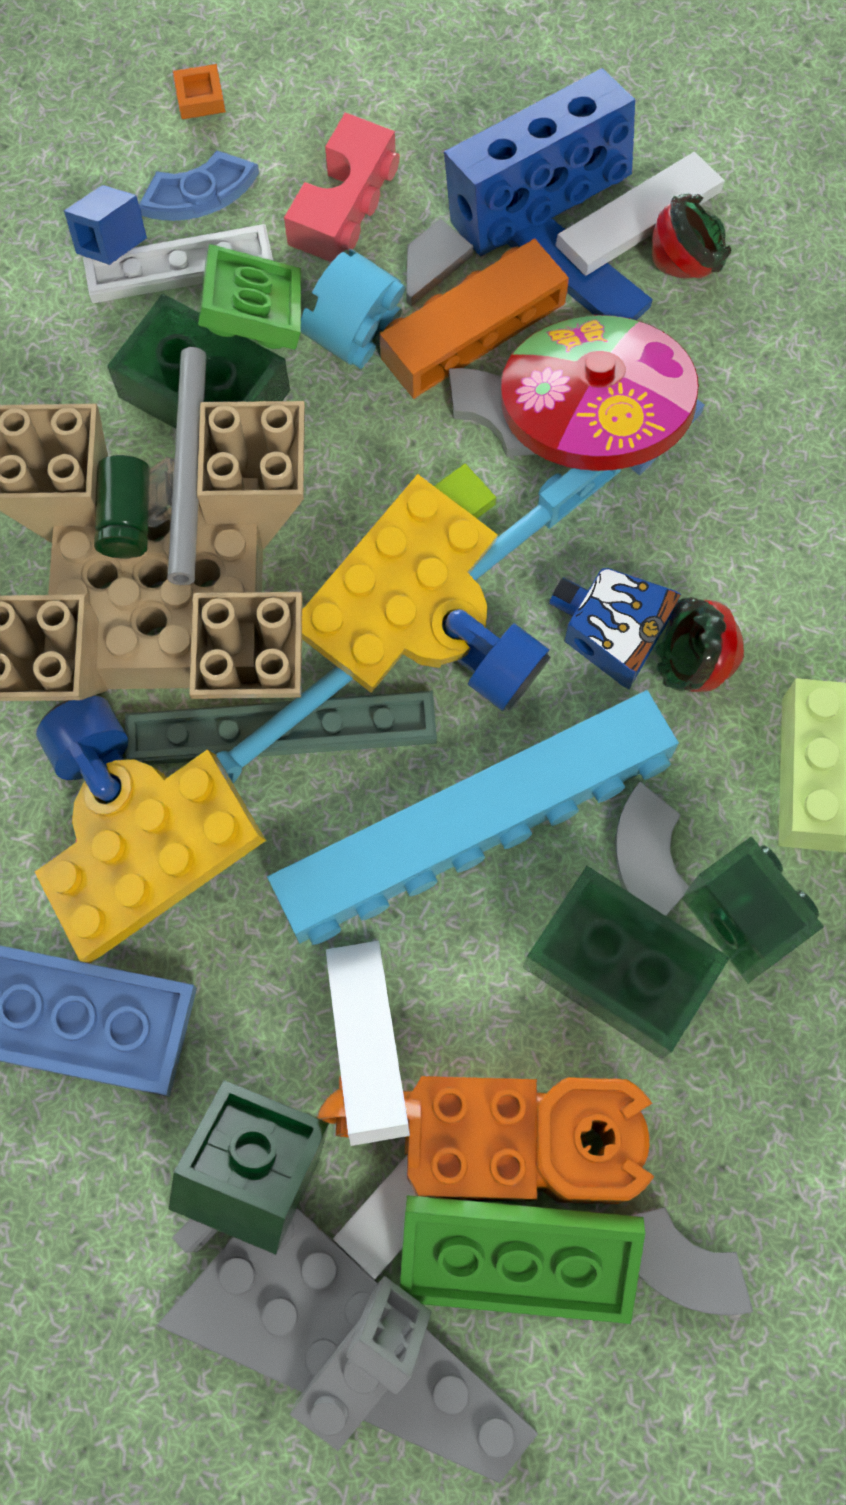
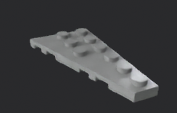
(296, 1309)

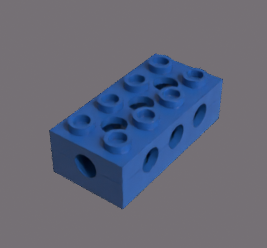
(542, 160)

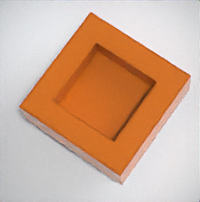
(199, 91)

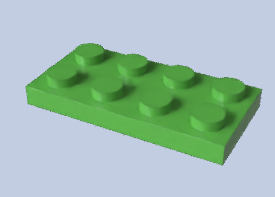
(521, 1259)

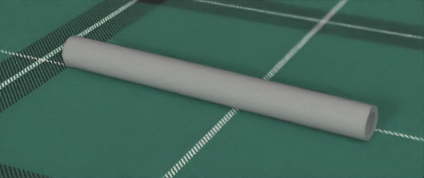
(184, 496)

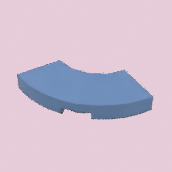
(198, 190)

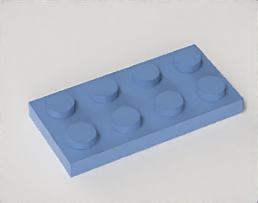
(92, 1021)

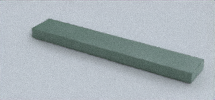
(333, 726)

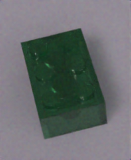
(149, 363)
(625, 963)

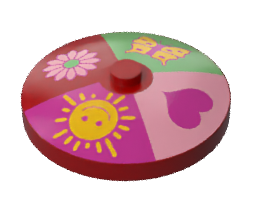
(599, 392)

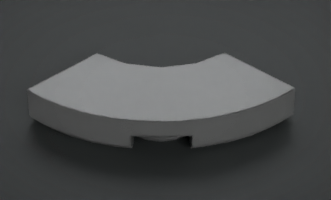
(478, 398)
(644, 850)
(689, 1273)

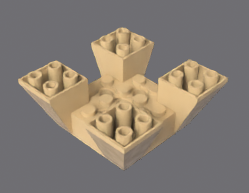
(215, 637)

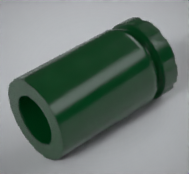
(122, 507)

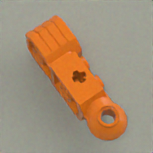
(509, 1141)

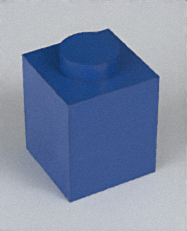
(105, 224)

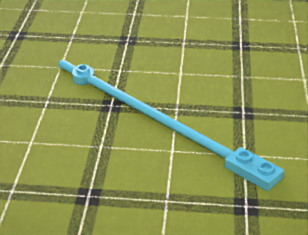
(556, 500)

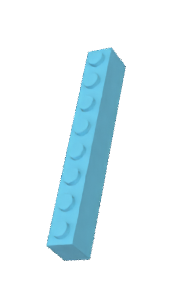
(472, 817)

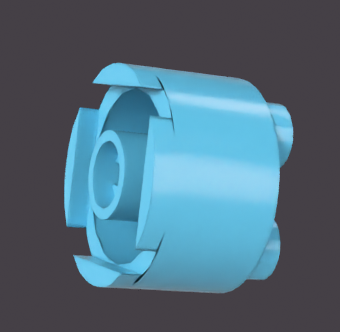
(352, 307)

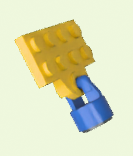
(414, 597)
(136, 831)

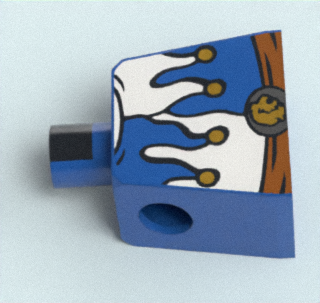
(615, 620)

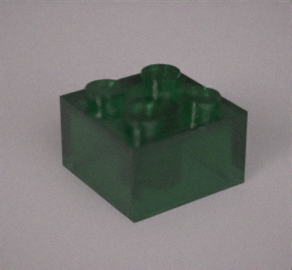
(752, 908)

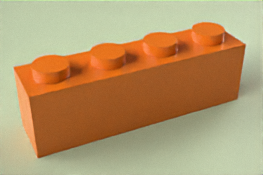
(473, 317)

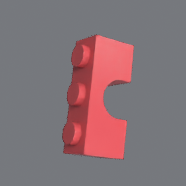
(330, 218)

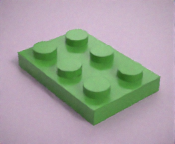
(251, 298)

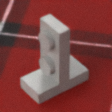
(367, 1363)

